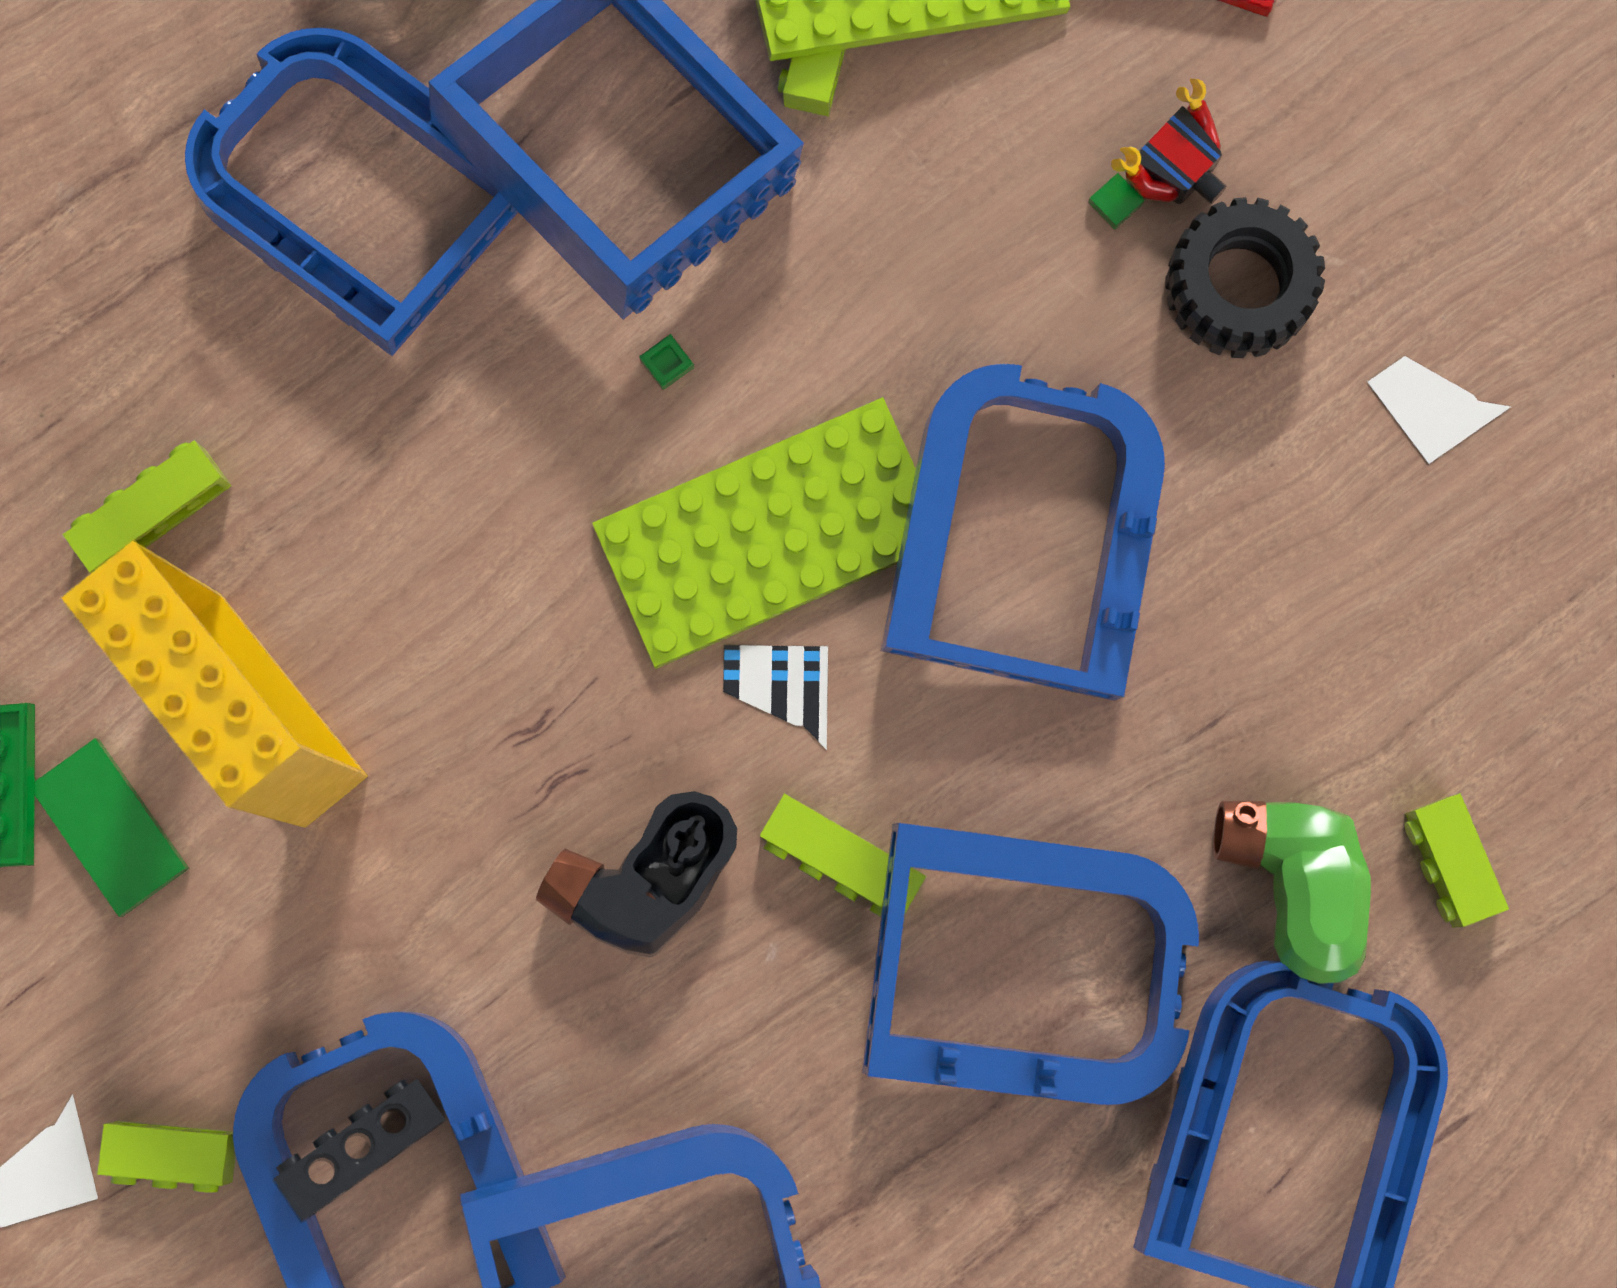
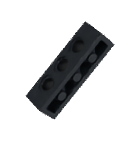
(308, 1197)

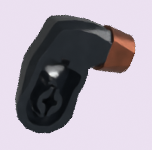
(658, 882)

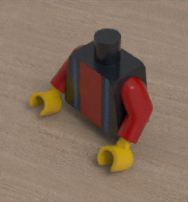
(1178, 155)

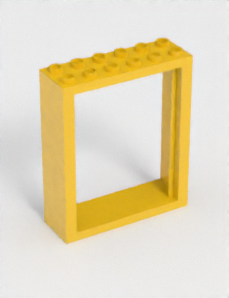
(214, 688)

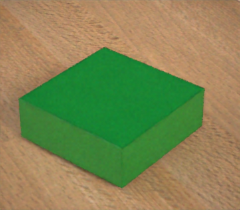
(1116, 201)
(666, 362)

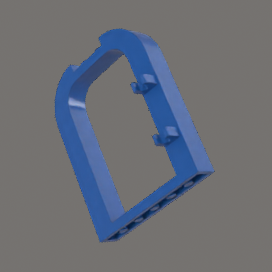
(288, 248)
(1124, 549)
(1024, 1070)
(1203, 1102)
(469, 1108)
(633, 1173)

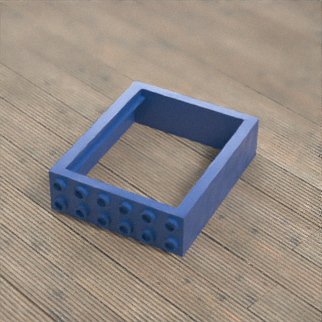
(618, 280)

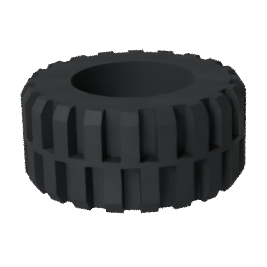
(1273, 237)

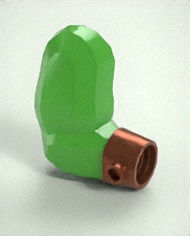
(1317, 881)

